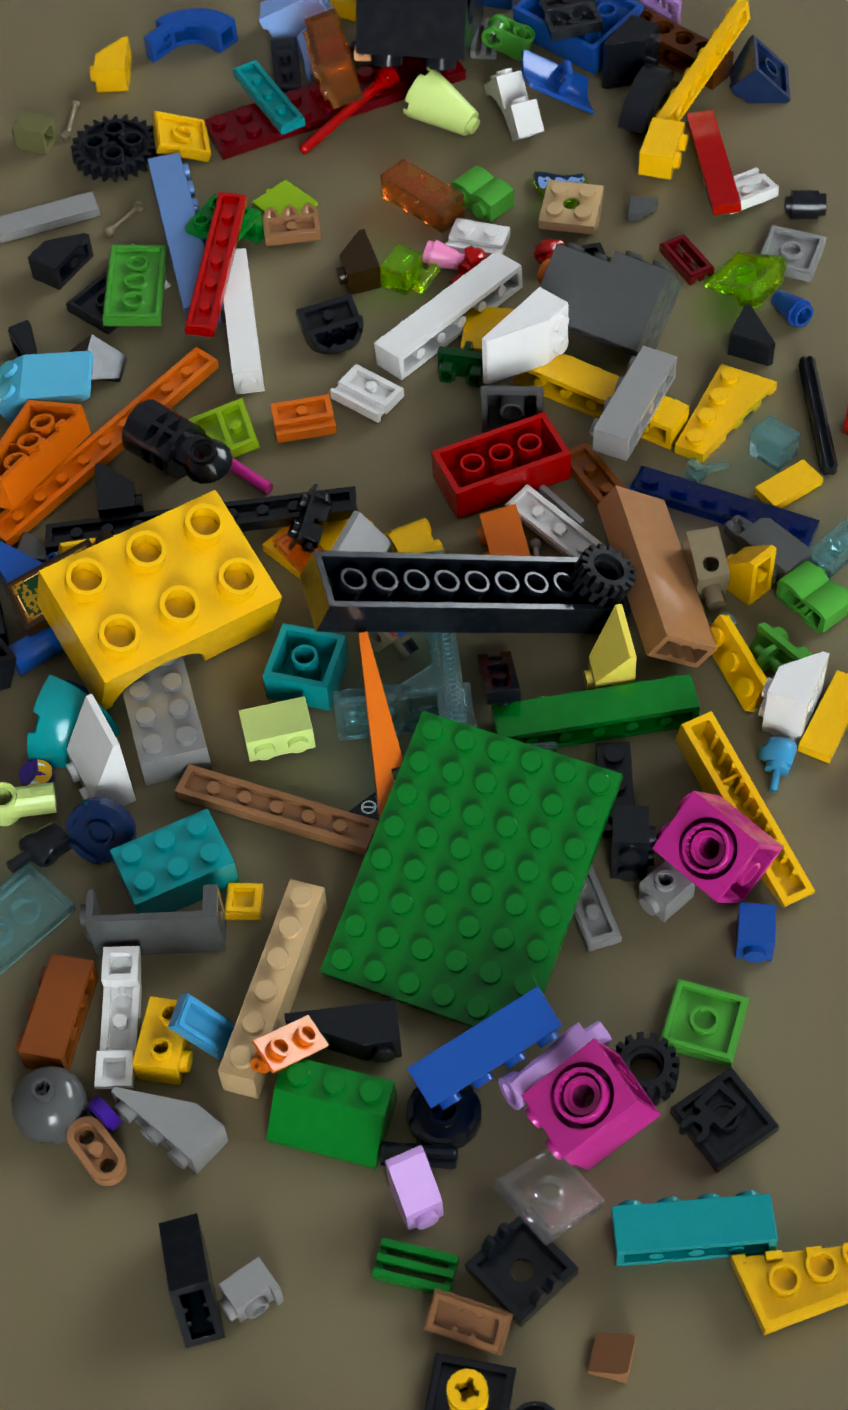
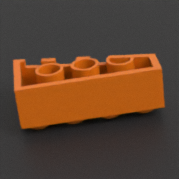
(36, 445)

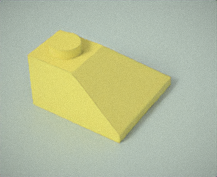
(613, 654)

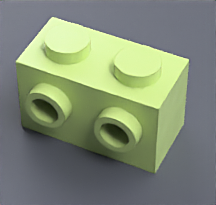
(277, 729)

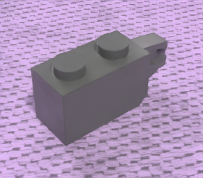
(765, 531)

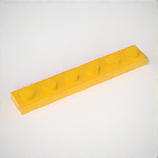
(706, 62)

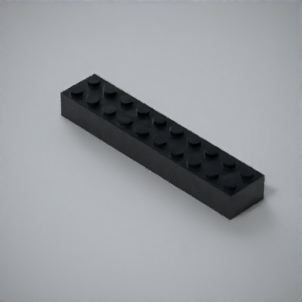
(448, 594)

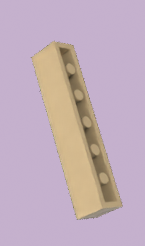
(273, 984)

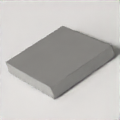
(800, 250)

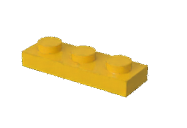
(737, 663)

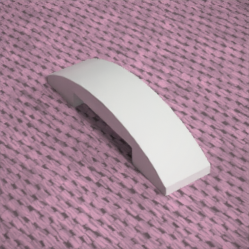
(119, 1017)

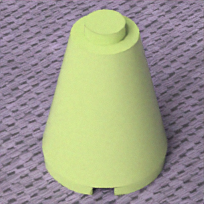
(439, 104)

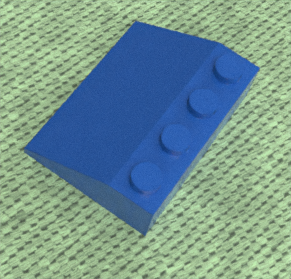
(581, 50)

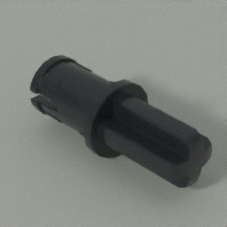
(438, 1156)

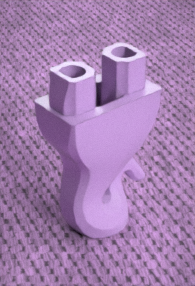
(515, 1084)

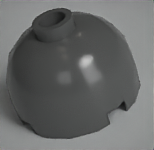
(48, 1104)

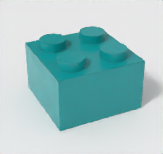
(306, 666)

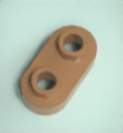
(99, 1152)

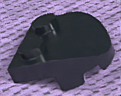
(331, 325)

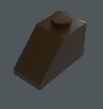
(359, 265)

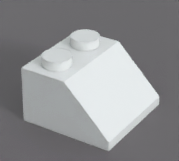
(793, 696)

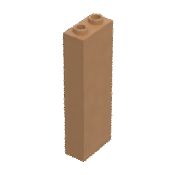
(664, 593)

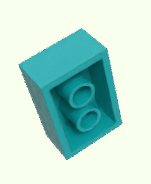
(173, 864)

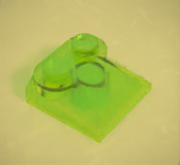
(749, 277)

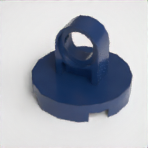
(98, 827)

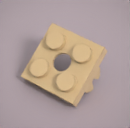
(582, 219)

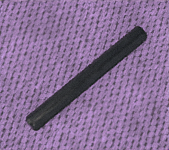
(818, 415)

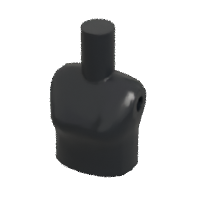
(41, 847)

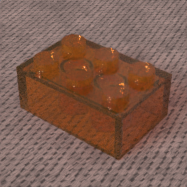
(332, 59)

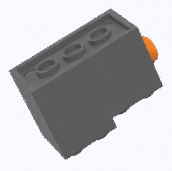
(612, 300)

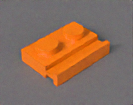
(303, 418)

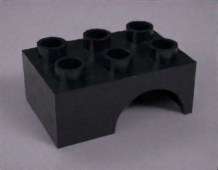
(417, 28)

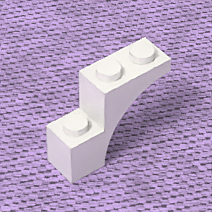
(511, 95)

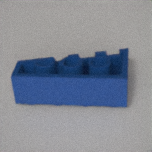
(485, 1047)

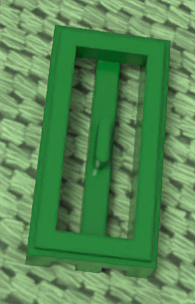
(418, 1252)

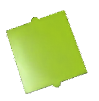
(282, 196)

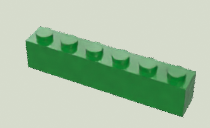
(600, 712)

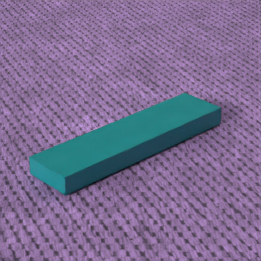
(269, 97)

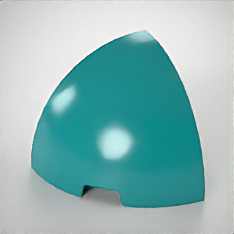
(57, 715)

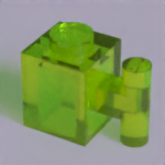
(405, 270)

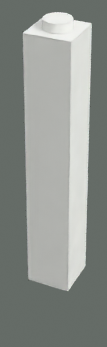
(242, 328)

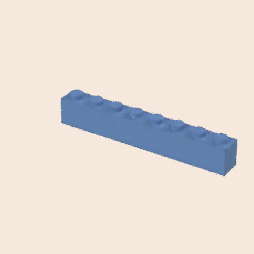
(176, 209)

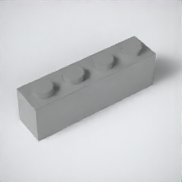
(633, 403)

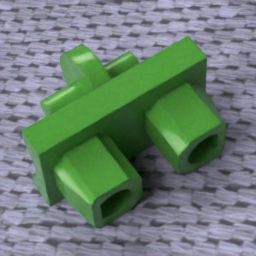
(774, 649)

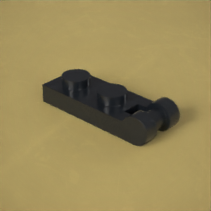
(499, 678)

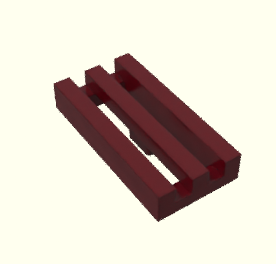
(682, 260)

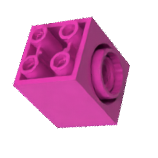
(716, 847)
(589, 1106)

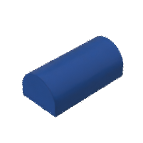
(35, 650)

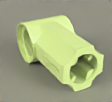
(26, 801)

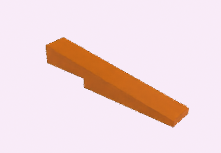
(382, 735)

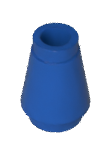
(793, 308)

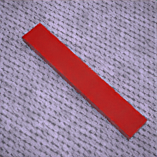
(713, 162)
(216, 264)

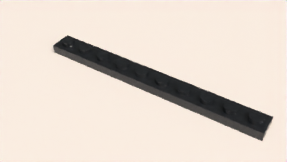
(248, 514)

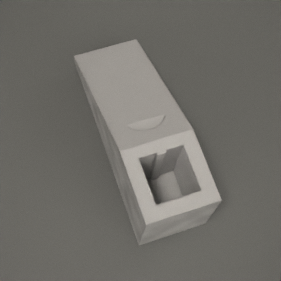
(177, 1124)

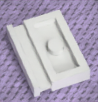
(754, 188)
(478, 234)
(367, 393)

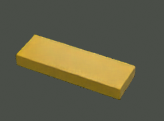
(828, 721)

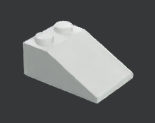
(526, 337)
(98, 757)

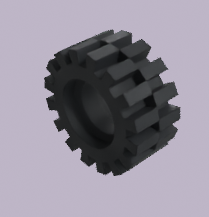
(596, 586)
(659, 1053)

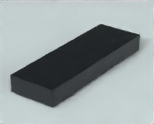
(286, 64)

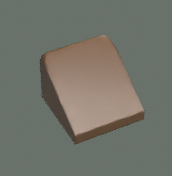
(612, 1356)

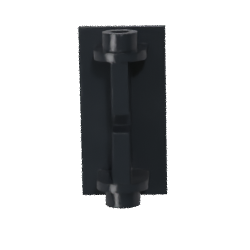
(311, 508)

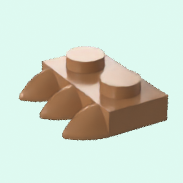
(291, 226)

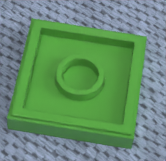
(705, 1022)

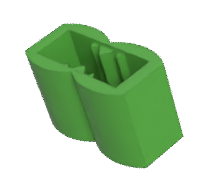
(484, 194)
(813, 596)

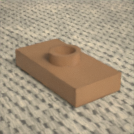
(468, 1321)

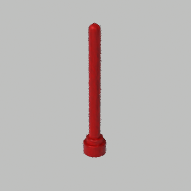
(385, 78)

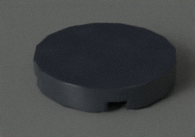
(445, 1127)

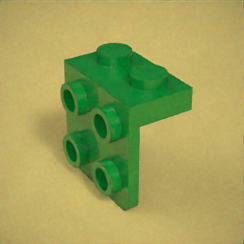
(251, 226)

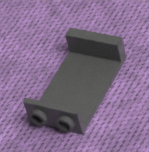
(158, 931)

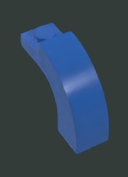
(190, 27)

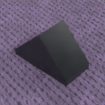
(751, 339)

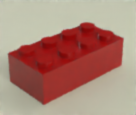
(500, 463)

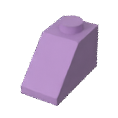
(414, 1189)

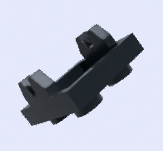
(514, 1243)

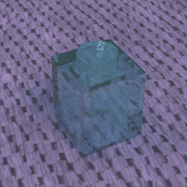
(773, 443)

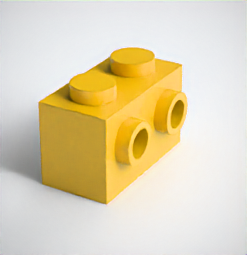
(662, 148)
(160, 1052)

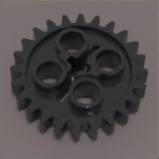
(114, 148)

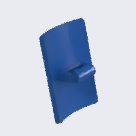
(556, 80)

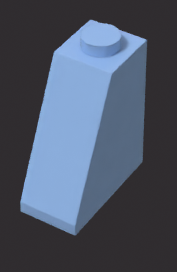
(287, 17)

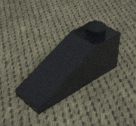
(358, 1030)

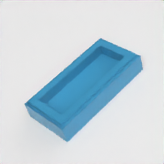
(201, 1025)

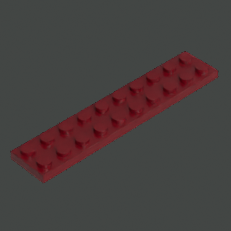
(251, 129)

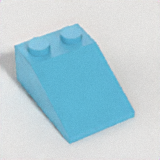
(44, 377)

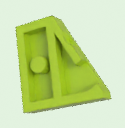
(231, 426)

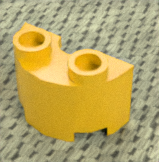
(414, 538)

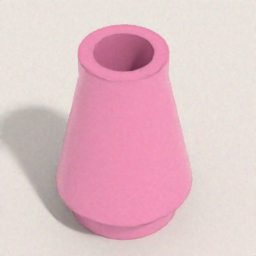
(442, 255)

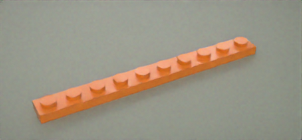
(101, 447)

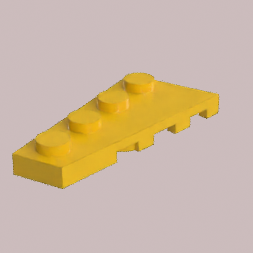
(721, 409)

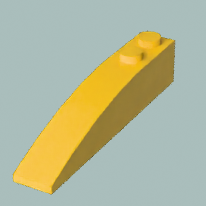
(723, 774)

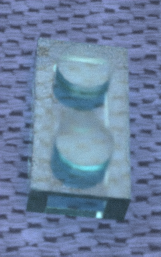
(832, 550)

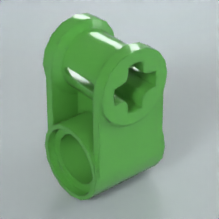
(510, 36)

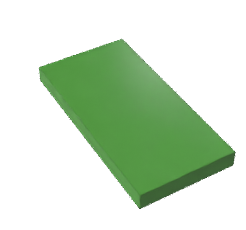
(135, 285)

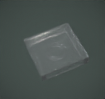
(549, 1195)

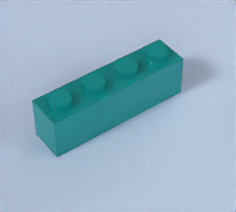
(693, 1228)

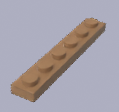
(276, 809)

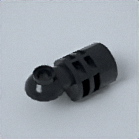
(174, 444)

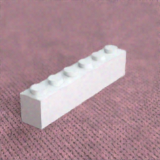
(444, 317)

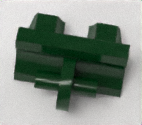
(460, 363)

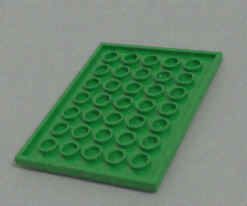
(471, 872)

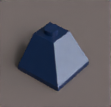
(759, 75)

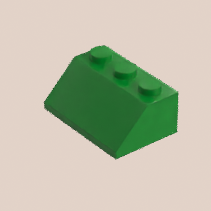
(332, 1112)

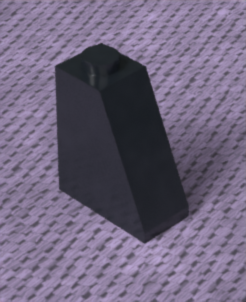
(191, 1280)

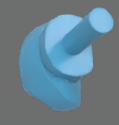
(779, 756)

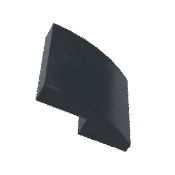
(570, 18)

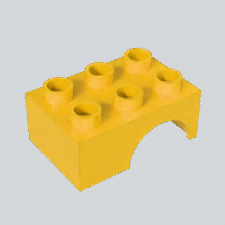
(157, 595)

